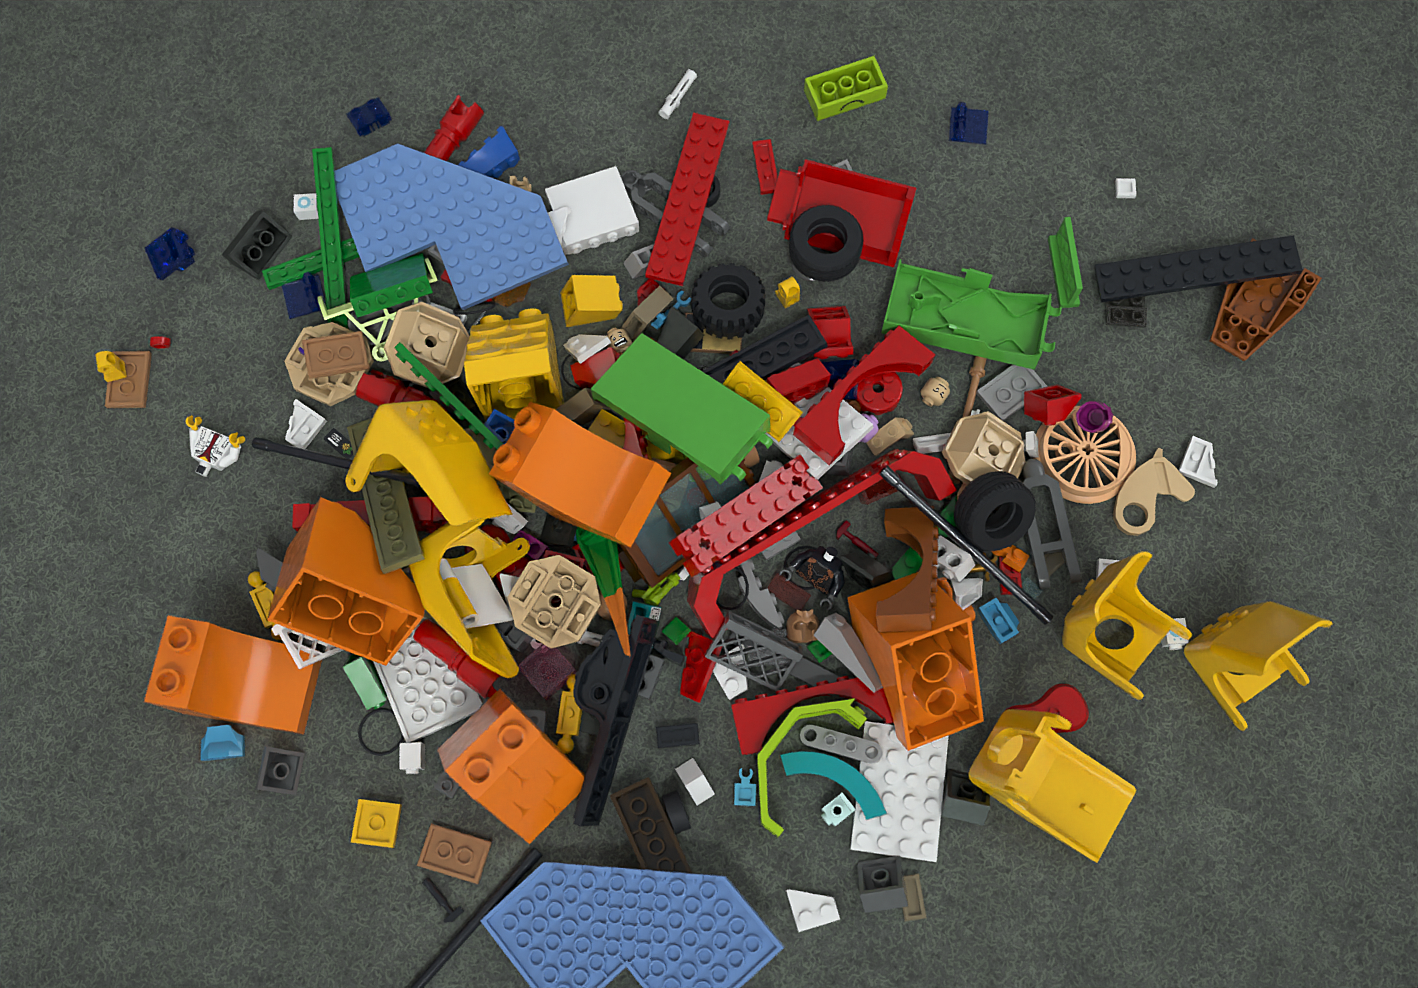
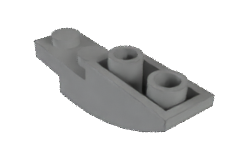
(760, 601)

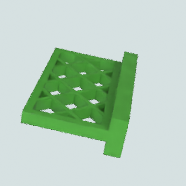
(1065, 265)

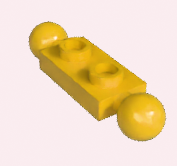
(262, 599)
(569, 718)

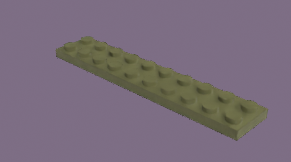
(388, 514)

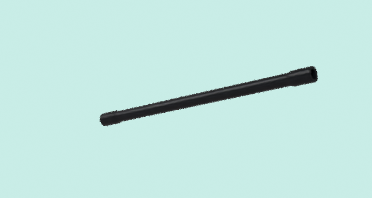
(268, 445)
(1035, 608)
(525, 865)

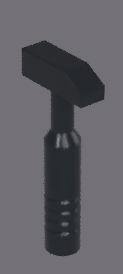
(442, 901)

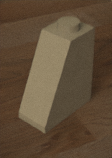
(646, 312)
(582, 407)

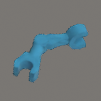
(661, 317)

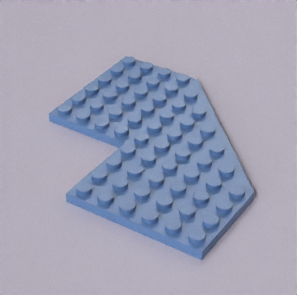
(483, 227)
(667, 927)

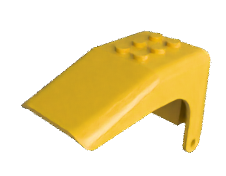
(437, 454)
(1117, 597)
(481, 642)
(1252, 643)
(1051, 781)

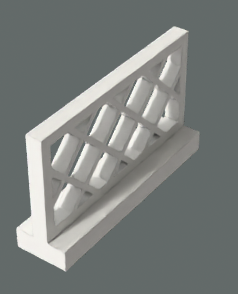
(294, 647)

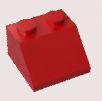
(1050, 403)

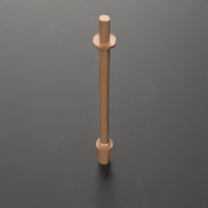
(976, 372)

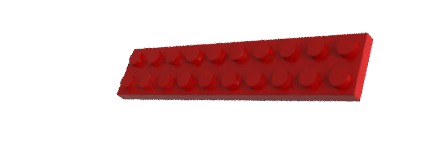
(687, 199)

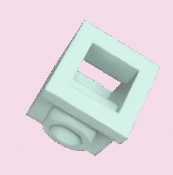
(841, 802)

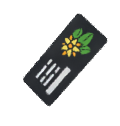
(339, 443)

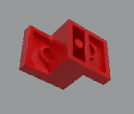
(836, 330)

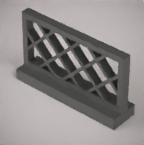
(758, 635)

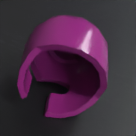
(1094, 416)

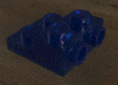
(170, 253)

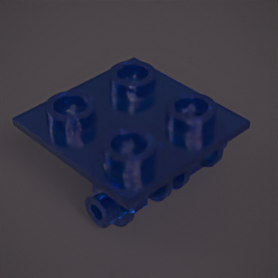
(368, 114)
(968, 125)
(302, 295)

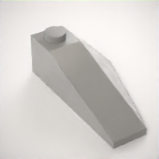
(846, 646)

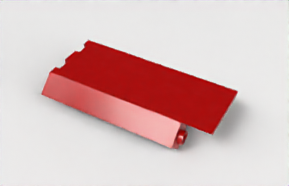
(876, 203)

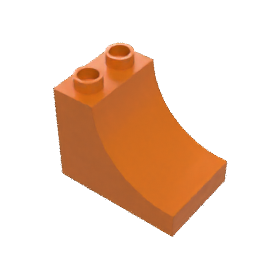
(578, 475)
(924, 673)
(231, 677)

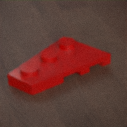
(698, 667)

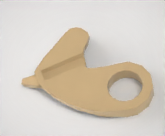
(1142, 487)

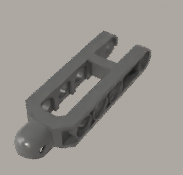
(640, 184)
(1035, 476)

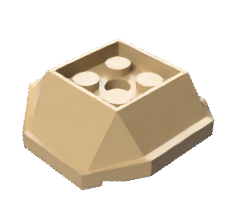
(424, 322)
(325, 389)
(972, 441)
(533, 595)

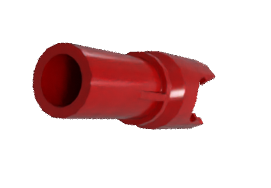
(454, 128)
(384, 389)
(445, 648)

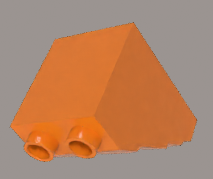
(337, 590)
(511, 767)

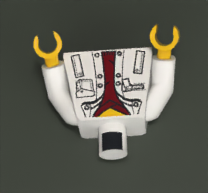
(211, 447)

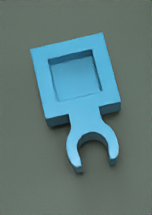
(745, 792)

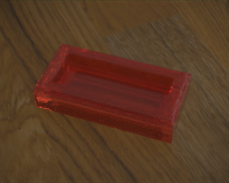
(788, 592)

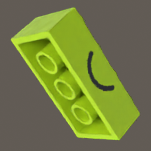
(845, 88)

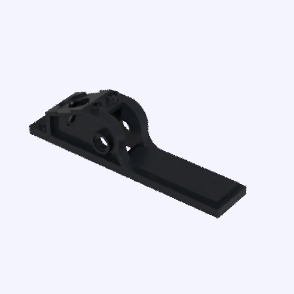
(609, 690)

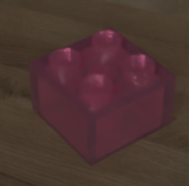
(546, 670)

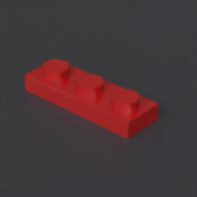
(765, 166)

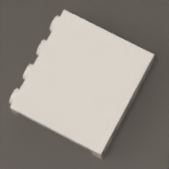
(598, 210)

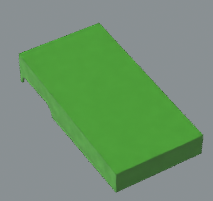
(969, 315)
(683, 408)

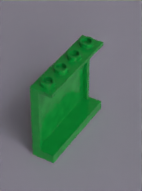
(389, 285)

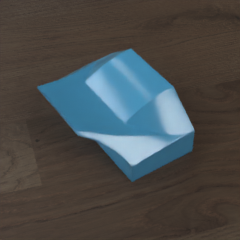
(999, 620)
(222, 743)

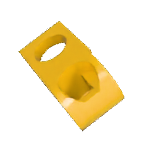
(788, 292)
(110, 366)

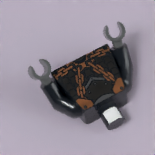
(821, 570)

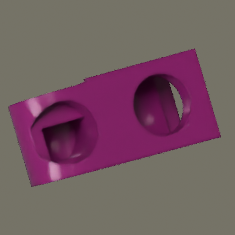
(536, 549)

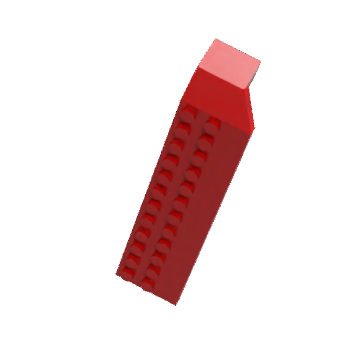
(706, 585)

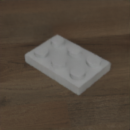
(1006, 391)

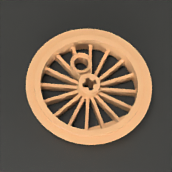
(1084, 494)

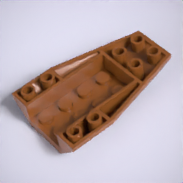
(1258, 309)

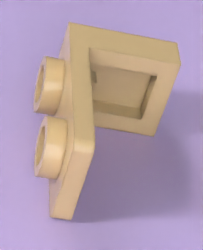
(889, 434)

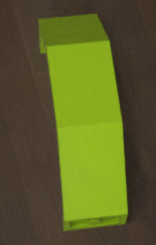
(853, 715)

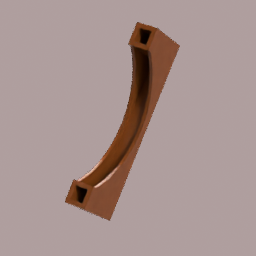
(913, 605)

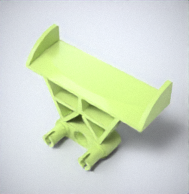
(378, 350)

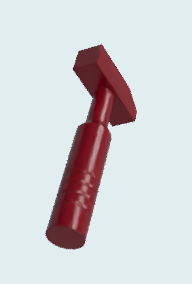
(855, 540)

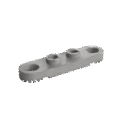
(841, 744)

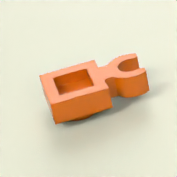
(1013, 557)

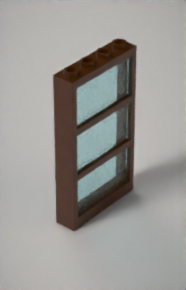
(675, 513)

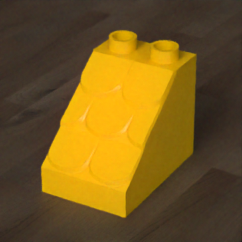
(513, 363)

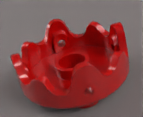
(880, 402)

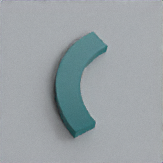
(839, 772)

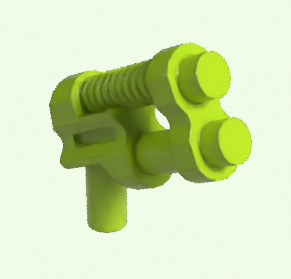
(653, 595)

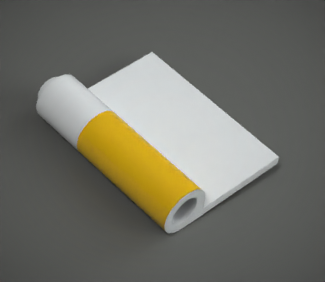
(474, 595)

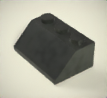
(257, 244)

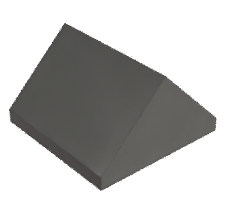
(280, 771)

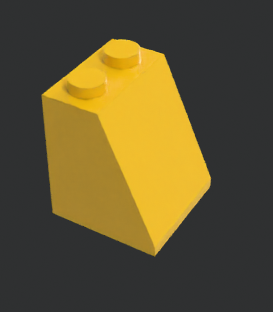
(590, 299)

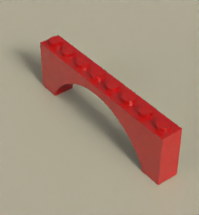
(895, 354)
(588, 374)
(757, 716)

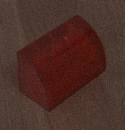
(876, 491)

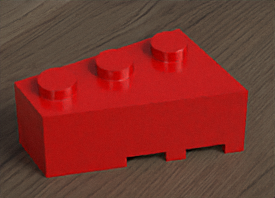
(801, 381)

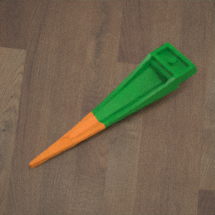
(604, 563)

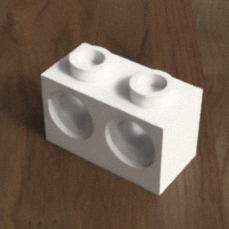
(952, 556)

